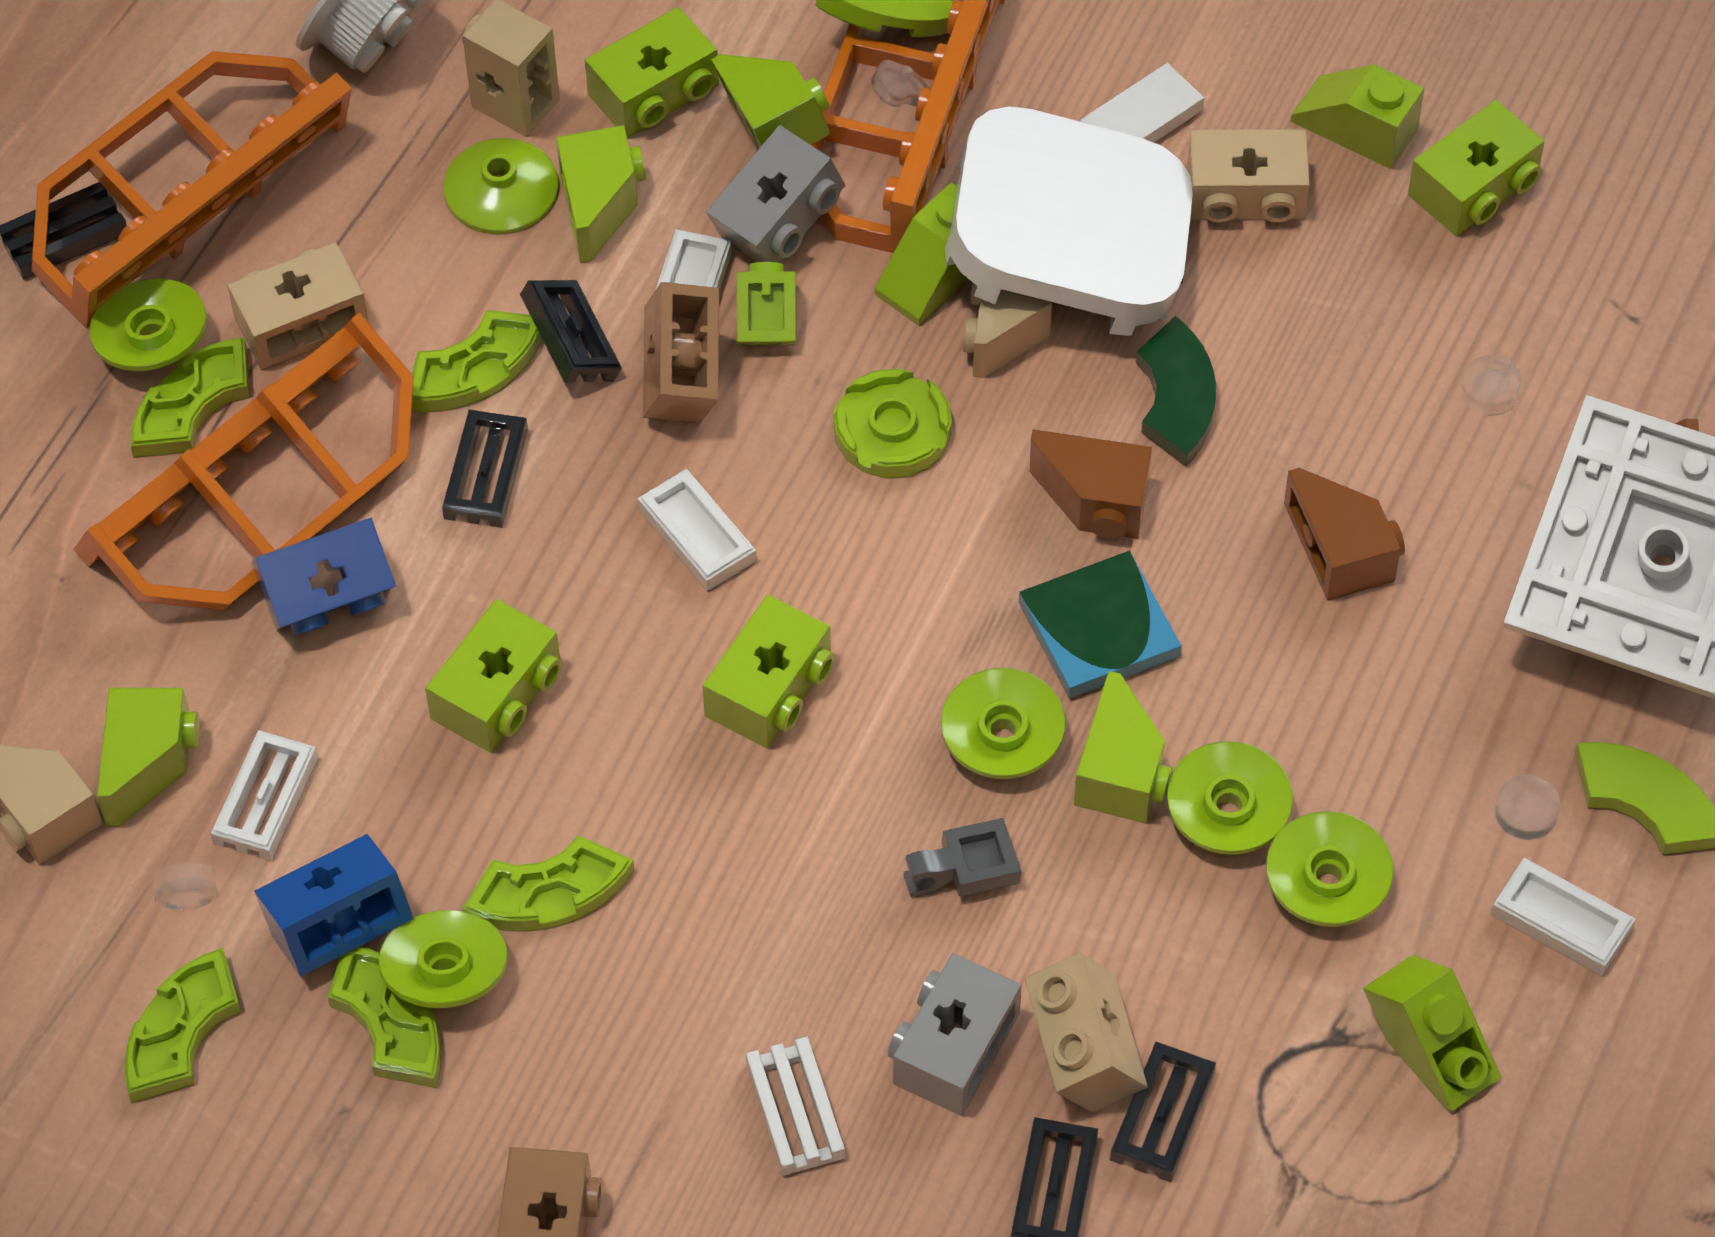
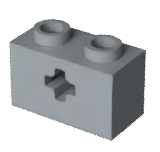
(776, 197)
(976, 1013)

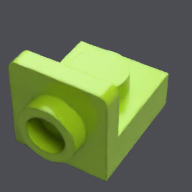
(766, 305)

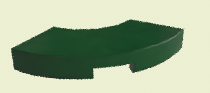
(1182, 389)

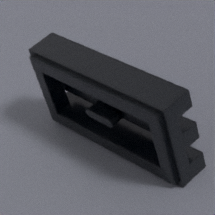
(63, 219)
(562, 330)
(476, 507)
(1065, 1133)
(1145, 1157)

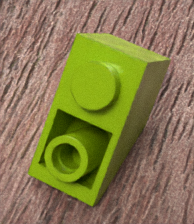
(1433, 1029)

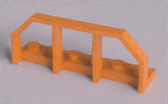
(936, 110)
(186, 206)
(248, 430)

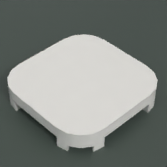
(1071, 216)

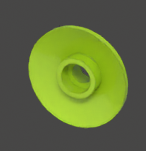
(502, 202)
(148, 325)
(1003, 701)
(1232, 775)
(1336, 846)
(443, 959)

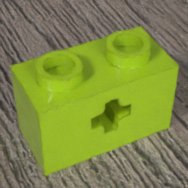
(652, 72)
(1476, 168)
(768, 672)
(494, 676)

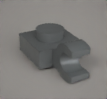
(972, 856)

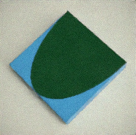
(1099, 623)

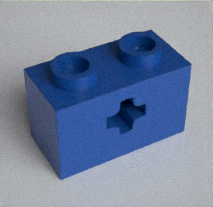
(287, 572)
(334, 904)

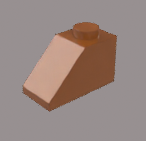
(1093, 481)
(1342, 534)

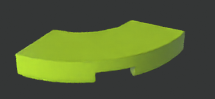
(922, 17)
(475, 366)
(187, 396)
(1650, 792)
(549, 891)
(175, 1023)
(401, 1032)

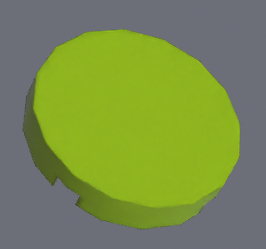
(892, 423)

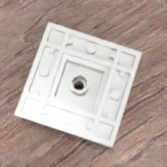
(1618, 501)

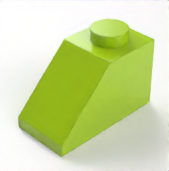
(773, 95)
(1363, 111)
(598, 184)
(917, 273)
(143, 748)
(1122, 757)

